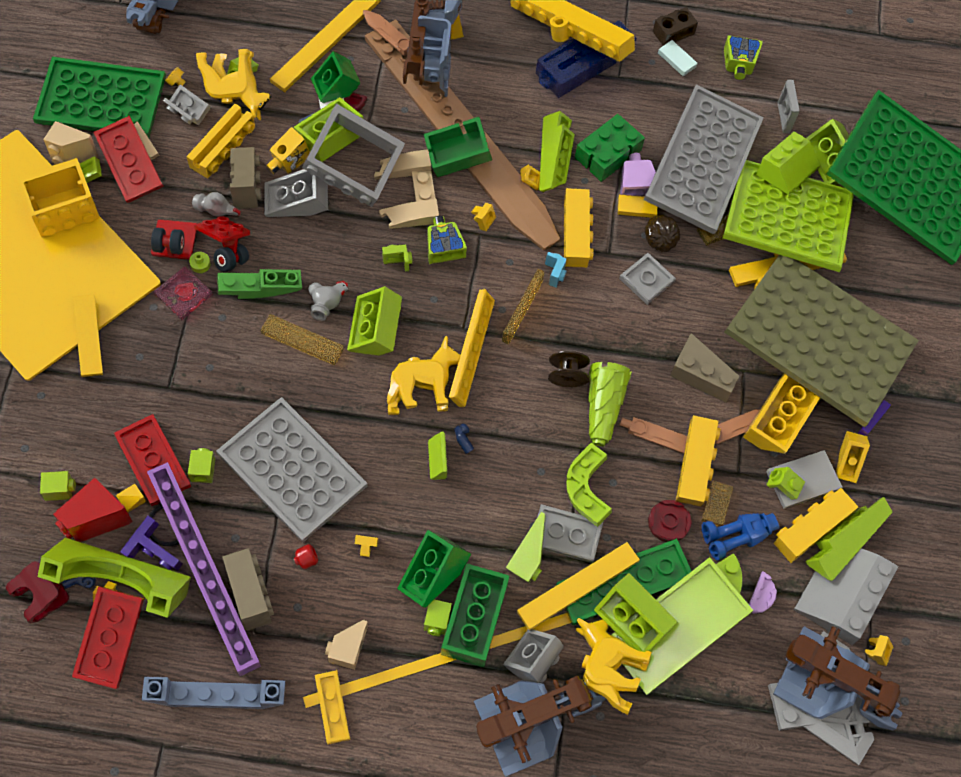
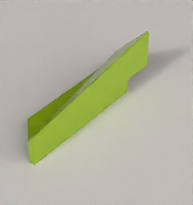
(555, 150)
(848, 538)

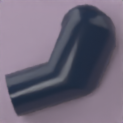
(463, 441)
(87, 582)

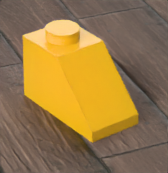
(852, 456)

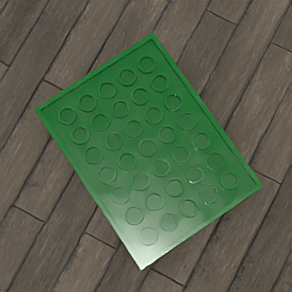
(904, 174)

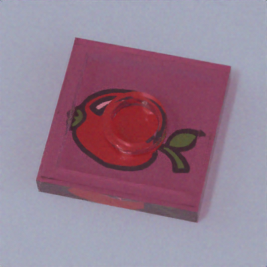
(183, 293)

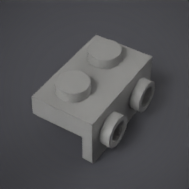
(188, 104)

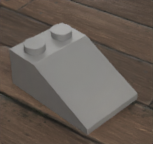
(296, 195)

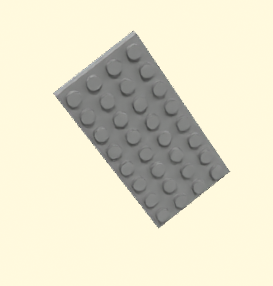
(704, 159)

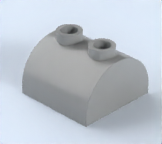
(534, 656)

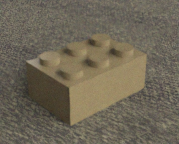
(248, 589)

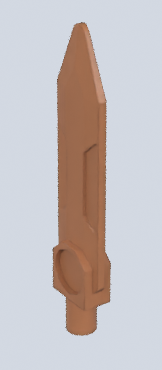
(387, 31)
(736, 426)
(655, 434)

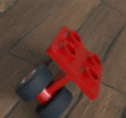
(228, 233)
(173, 239)

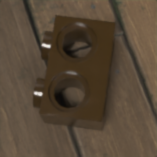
(675, 26)

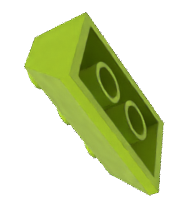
(337, 136)
(826, 144)
(789, 163)
(375, 322)
(635, 614)

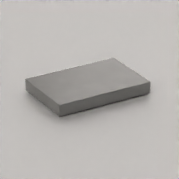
(818, 478)
(570, 534)

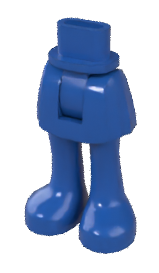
(752, 528)

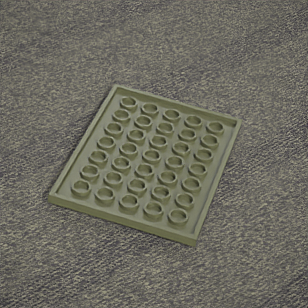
(822, 338)

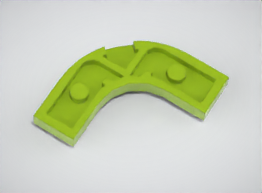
(578, 485)

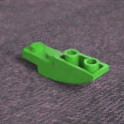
(259, 285)

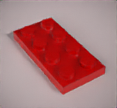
(128, 159)
(147, 449)
(108, 637)

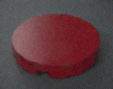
(669, 520)

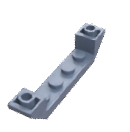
(213, 695)

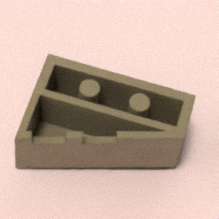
(245, 177)
(704, 370)

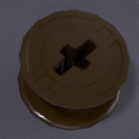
(568, 373)

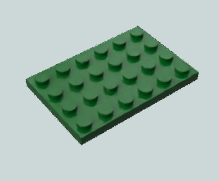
(98, 94)

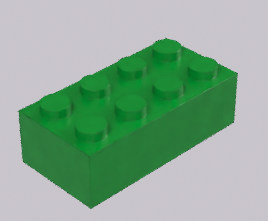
(475, 615)

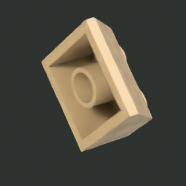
(69, 143)

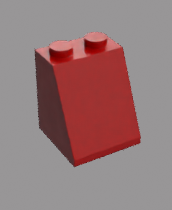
(91, 513)

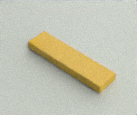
(87, 335)

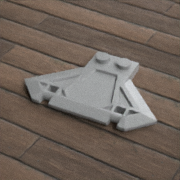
(832, 729)

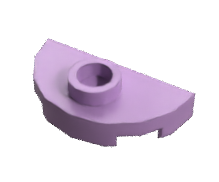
(763, 594)

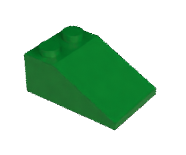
(433, 568)

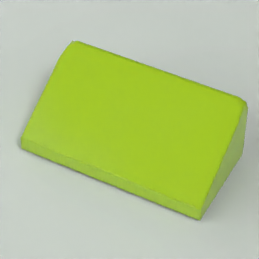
(437, 457)

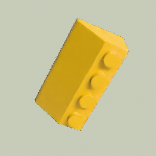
(781, 416)

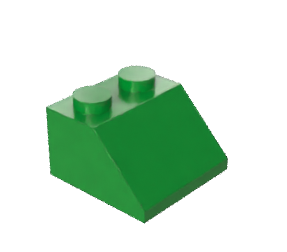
(335, 78)

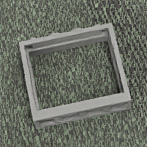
(365, 130)

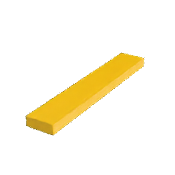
(750, 272)
(471, 348)
(577, 586)

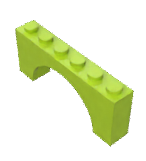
(74, 559)

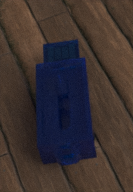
(572, 65)

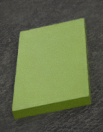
(705, 611)

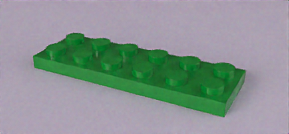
(656, 572)

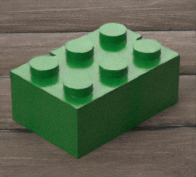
(609, 147)
(456, 151)

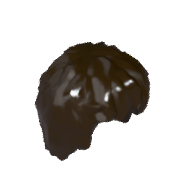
(662, 233)

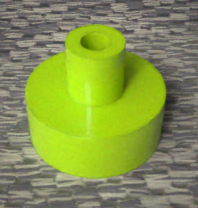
(200, 262)

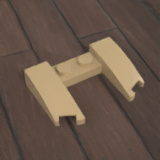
(425, 208)

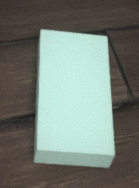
(677, 58)

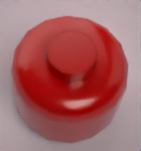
(306, 556)

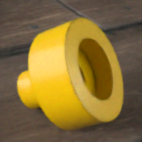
(175, 77)

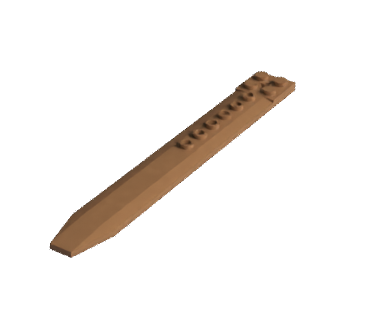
(497, 176)

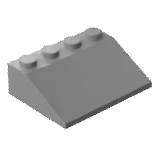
(849, 598)

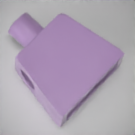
(636, 176)

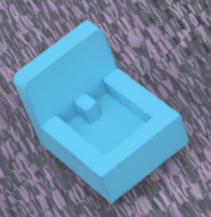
(558, 263)

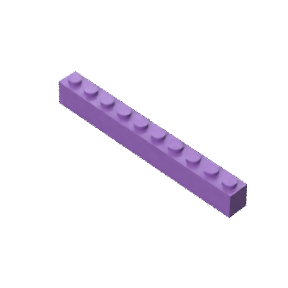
(204, 570)

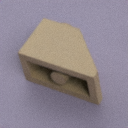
(347, 645)

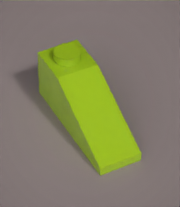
(528, 556)

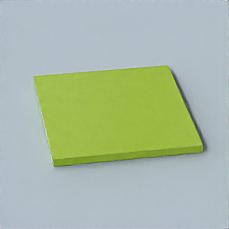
(803, 225)

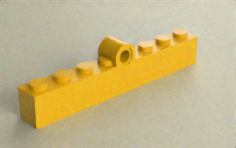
(571, 21)

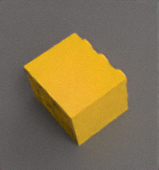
(58, 197)

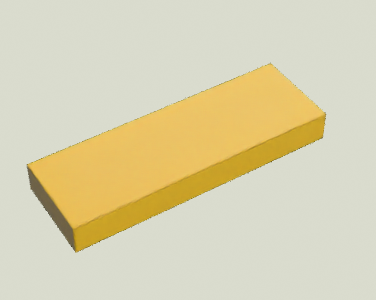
(332, 707)

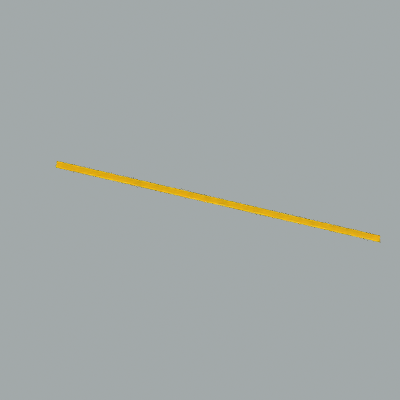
(434, 661)

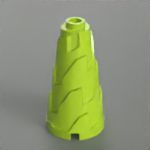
(605, 398)

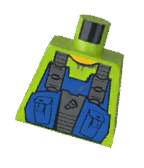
(741, 55)
(444, 241)

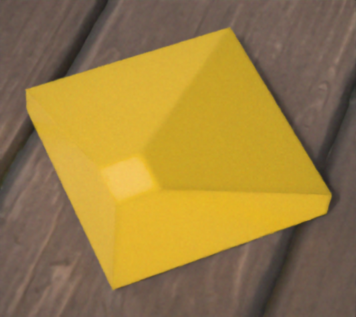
(530, 176)
(131, 498)

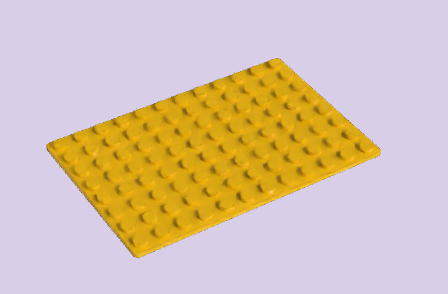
(47, 271)

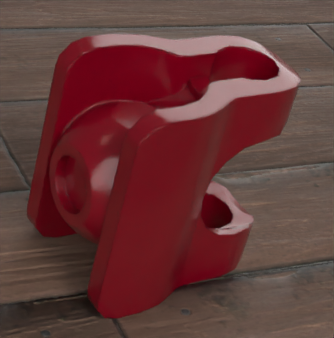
(46, 594)

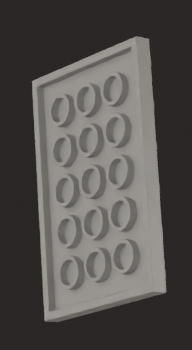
(292, 469)

